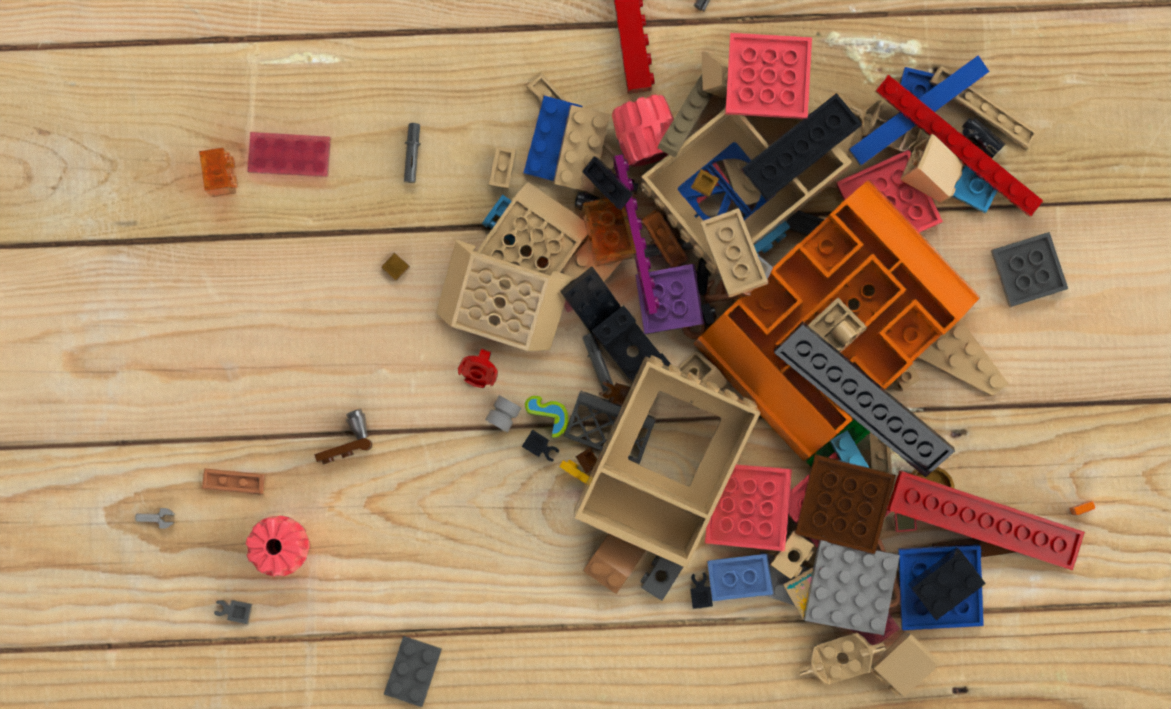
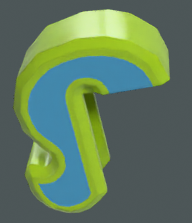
(550, 409)

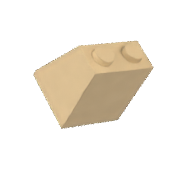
(933, 169)
(905, 664)

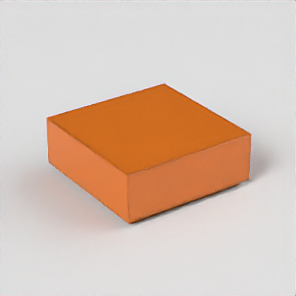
(1082, 508)

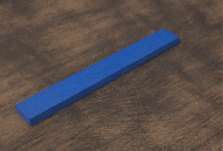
(933, 99)

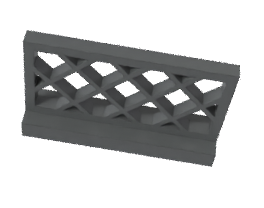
(603, 406)

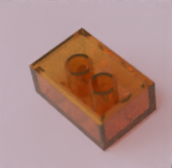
(608, 232)

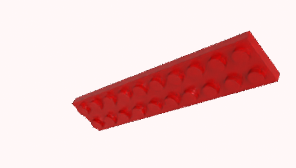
(985, 520)

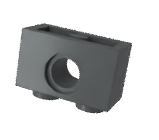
(658, 588)

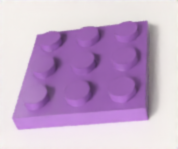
(677, 299)

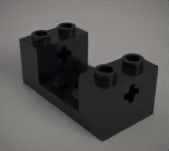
(621, 332)

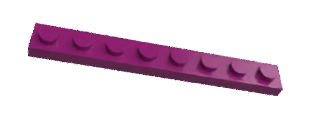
(642, 264)

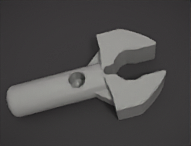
(156, 518)

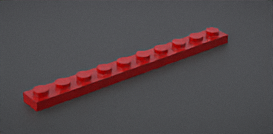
(958, 144)

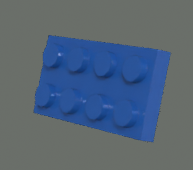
(547, 138)

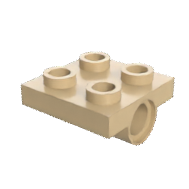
(838, 325)

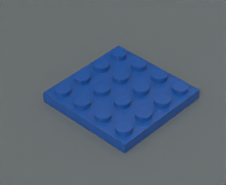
(913, 613)

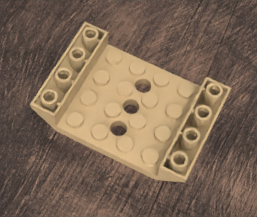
(535, 223)
(531, 301)

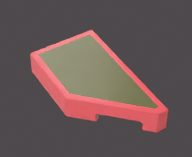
(904, 523)

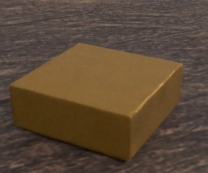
(704, 183)
(395, 266)

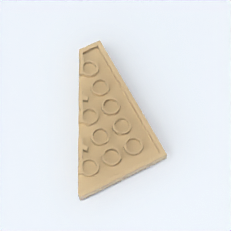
(964, 359)

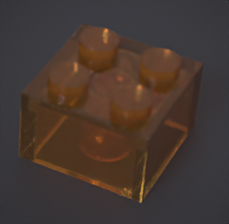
(218, 172)

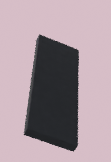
(801, 147)

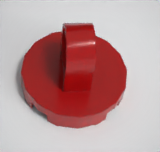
(478, 369)

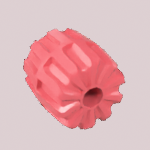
(641, 128)
(263, 546)

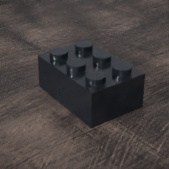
(946, 583)

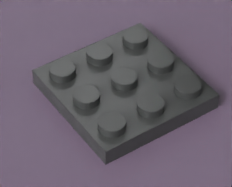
(1029, 269)

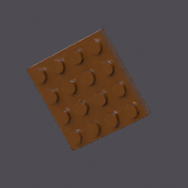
(845, 504)

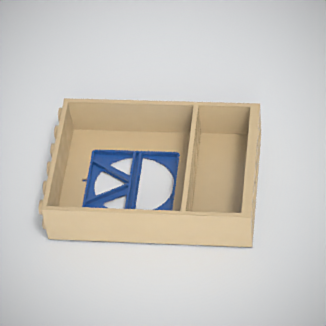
(740, 139)

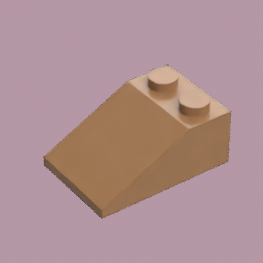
(613, 562)

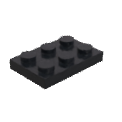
(590, 299)

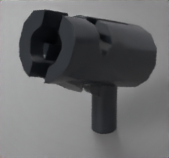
(982, 136)

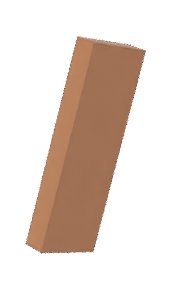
(233, 481)

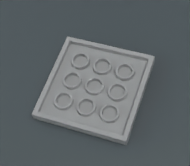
(851, 588)

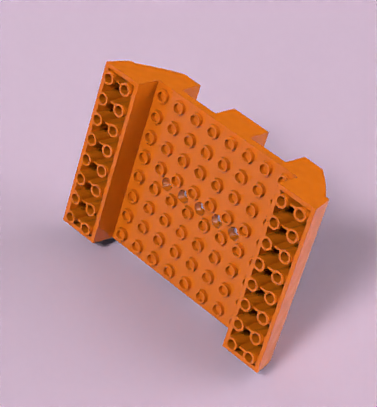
(855, 246)

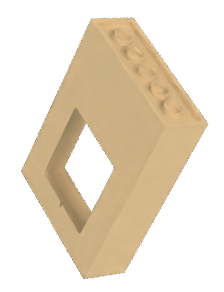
(645, 504)

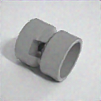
(503, 413)

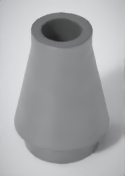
(357, 423)

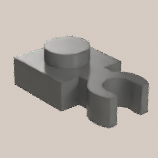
(237, 611)

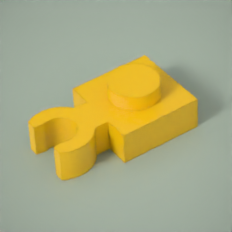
(571, 468)

